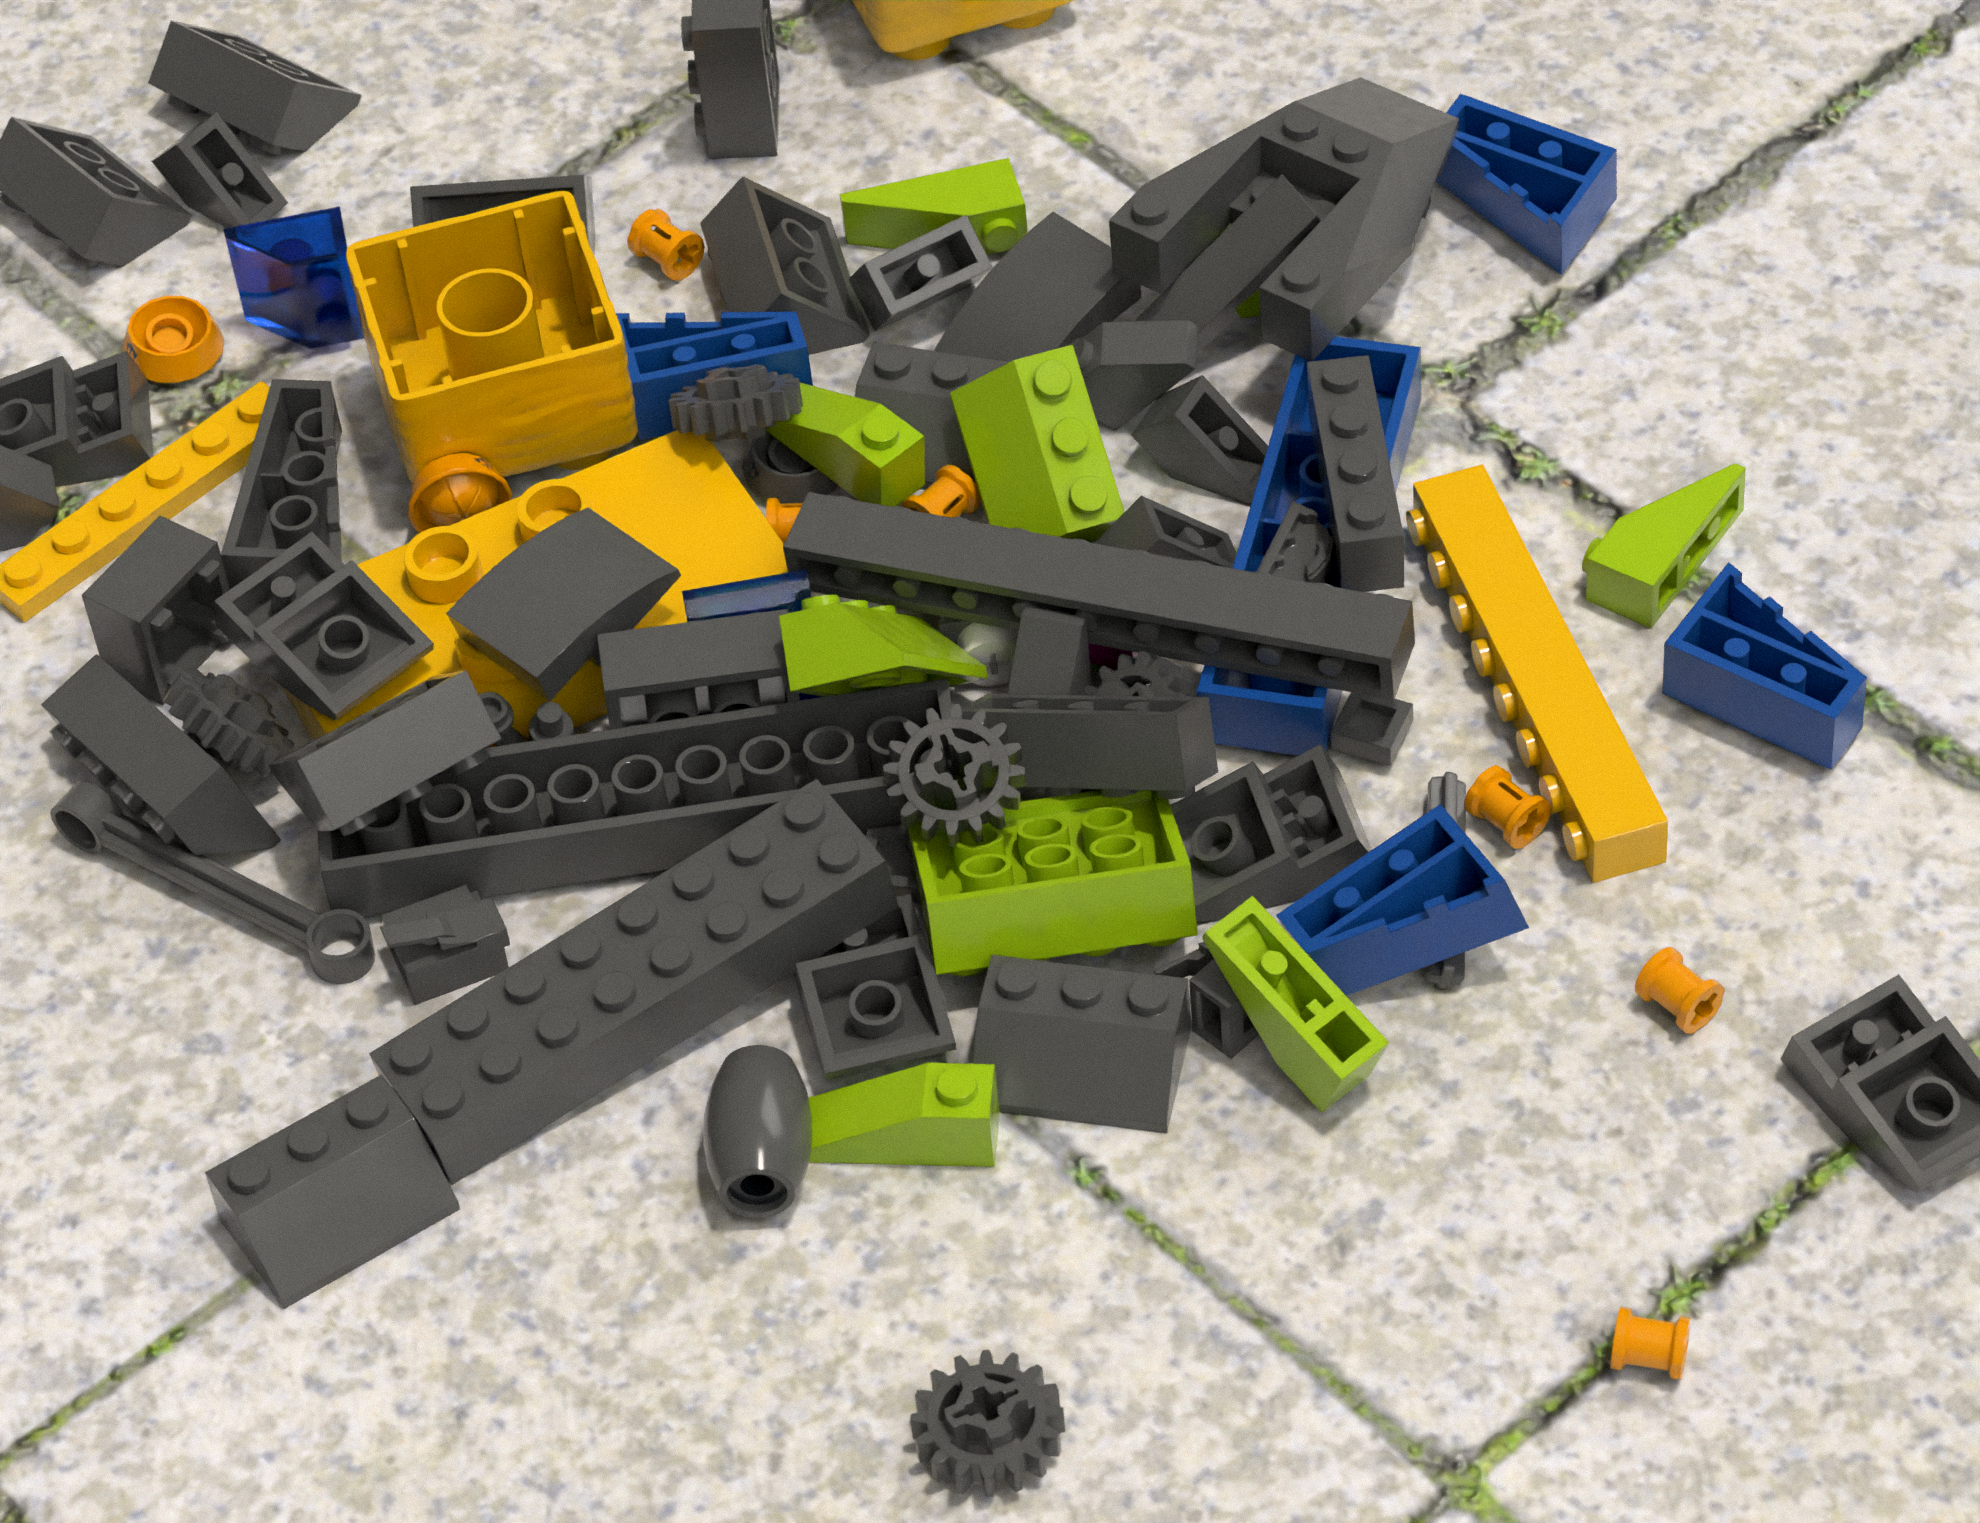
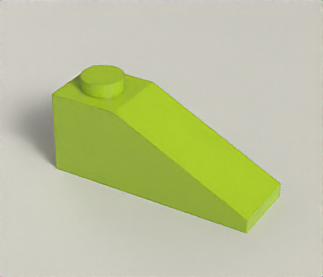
(912, 207)
(856, 445)
(1661, 546)
(1294, 1005)
(911, 1118)

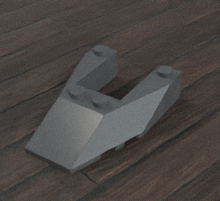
(1353, 156)

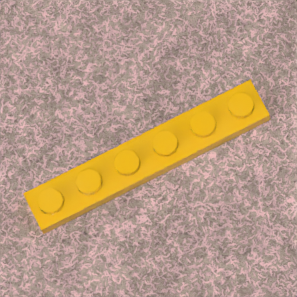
(126, 509)

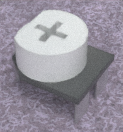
(986, 643)

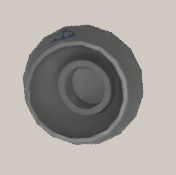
(780, 472)

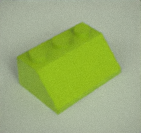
(1038, 448)
(860, 648)

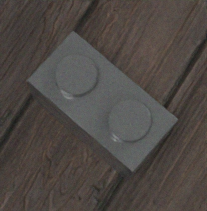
(920, 273)

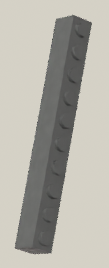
(1128, 596)

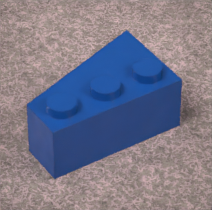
(1530, 178)
(679, 352)
(1763, 674)
(1404, 906)

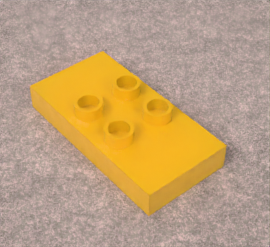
(664, 494)

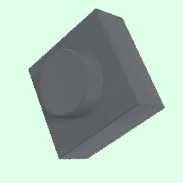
(1372, 727)

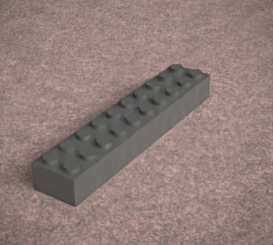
(623, 798)

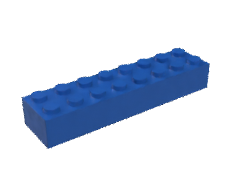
(1276, 712)

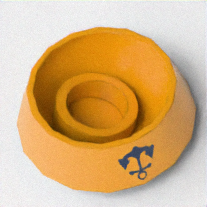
(173, 339)
(455, 490)

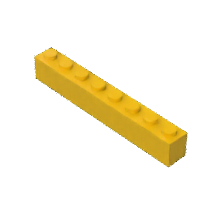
(1538, 675)

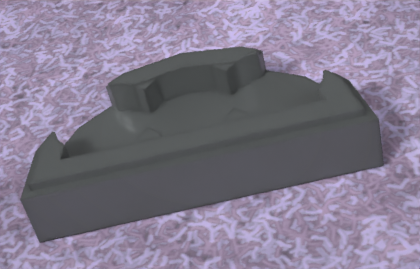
(1300, 548)

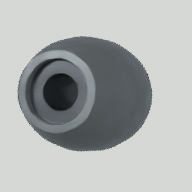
(757, 1131)

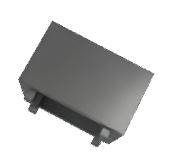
(157, 607)

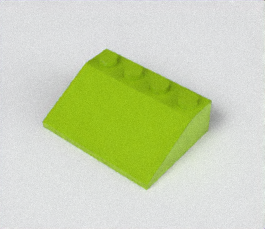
(1056, 882)

